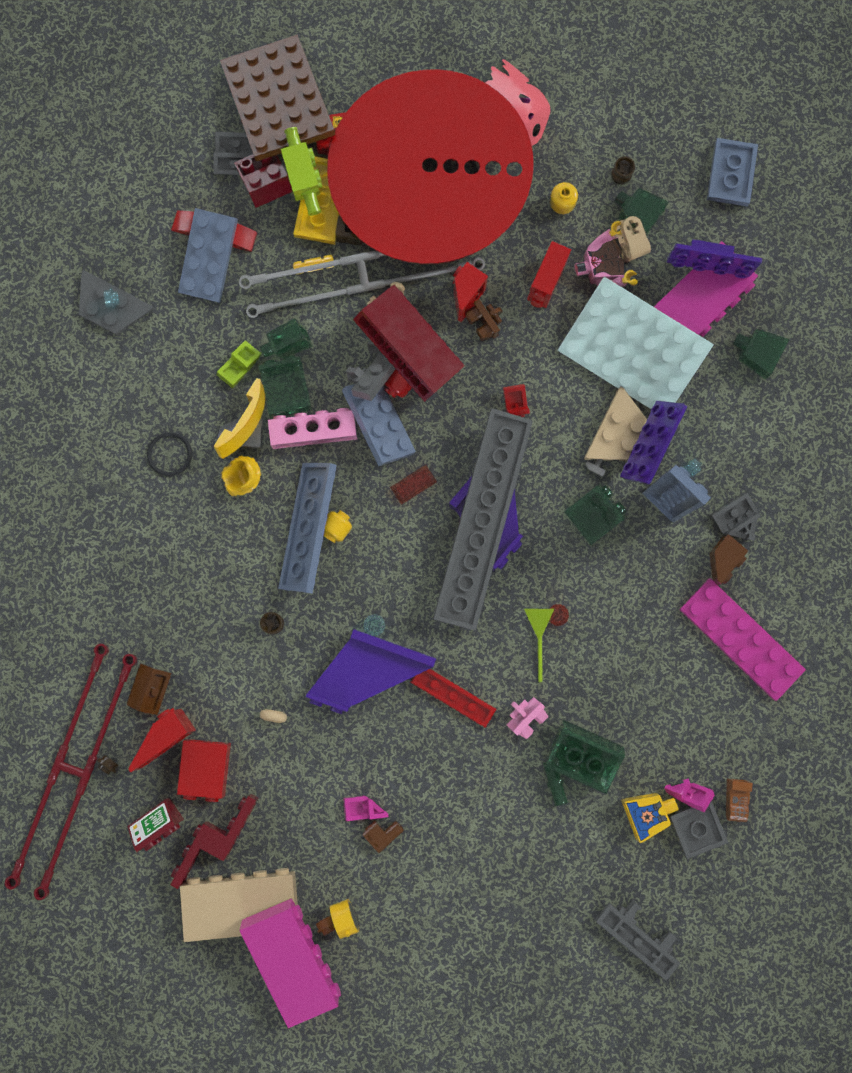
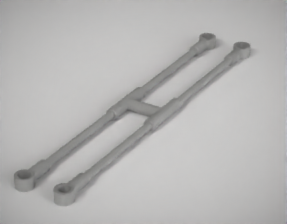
(365, 285)

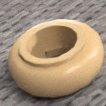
(273, 716)

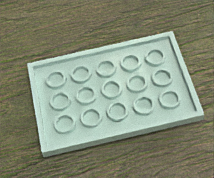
(634, 345)

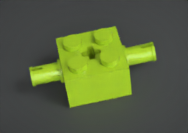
(302, 176)

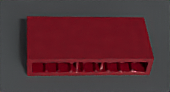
(408, 342)

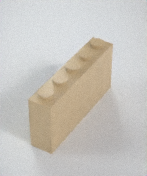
(220, 904)

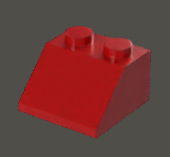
(468, 287)

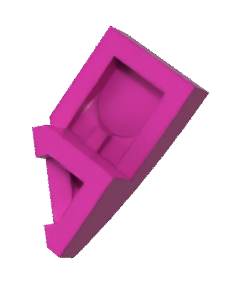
(691, 794)

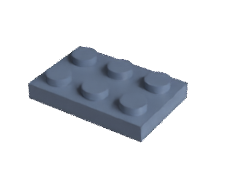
(732, 172)

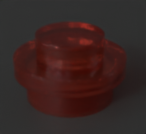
(559, 616)

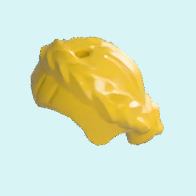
(241, 475)

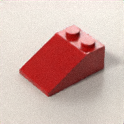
(164, 734)

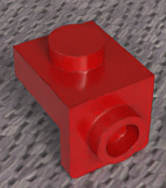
(516, 400)

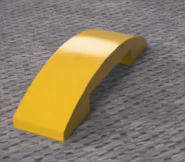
(231, 441)

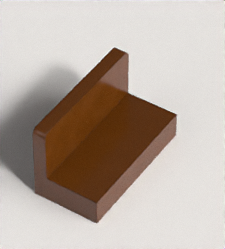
(148, 689)

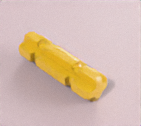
(313, 261)

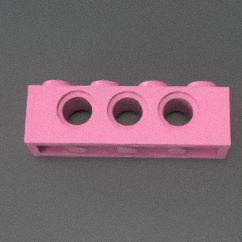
(302, 437)

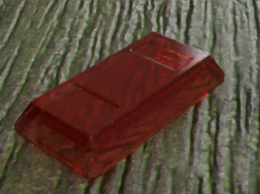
(413, 484)

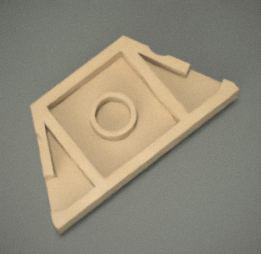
(617, 430)

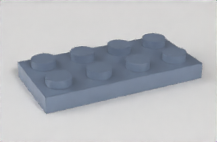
(207, 255)
(380, 426)

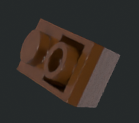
(725, 557)

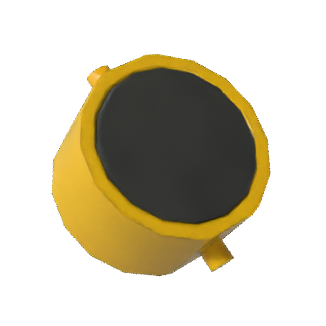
(344, 919)

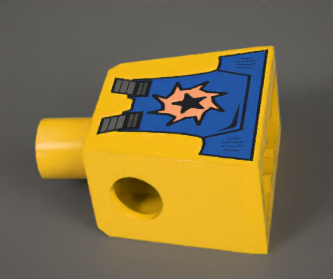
(648, 814)

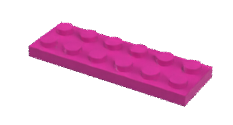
(742, 639)

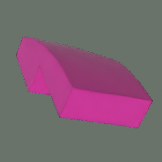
(362, 808)

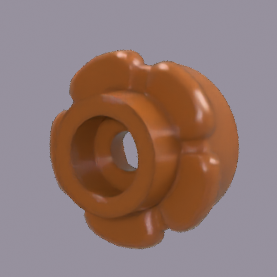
(325, 926)

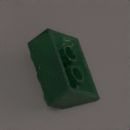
(585, 756)

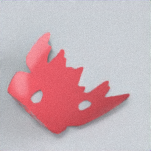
(512, 87)

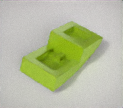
(239, 364)

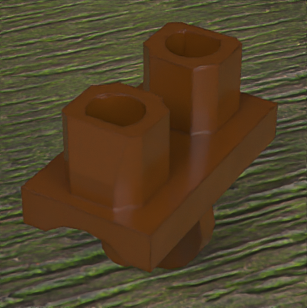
(489, 327)

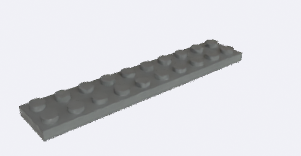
(482, 519)

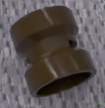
(625, 166)
(268, 621)

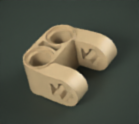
(633, 244)

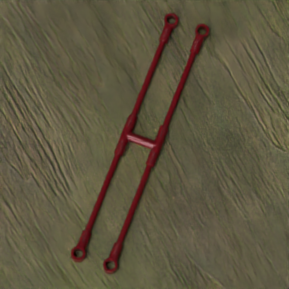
(84, 774)

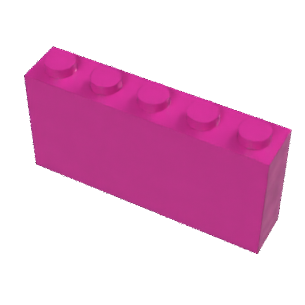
(703, 298)
(290, 962)

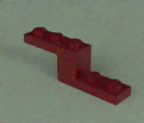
(213, 840)

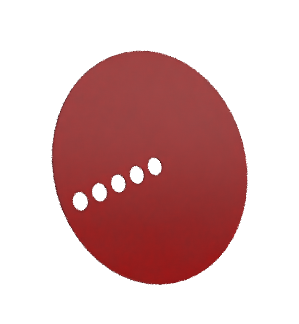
(418, 213)

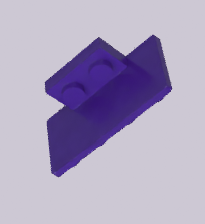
(713, 257)
(653, 441)

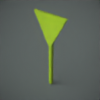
(539, 619)

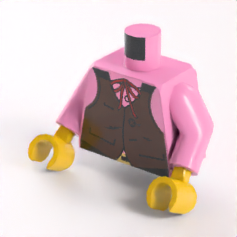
(606, 260)

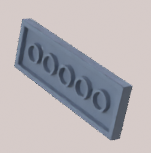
(676, 494)
(307, 527)

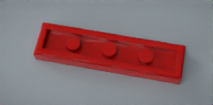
(454, 696)

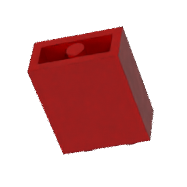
(548, 275)
(203, 770)

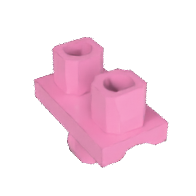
(524, 715)

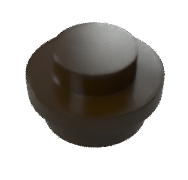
(107, 765)

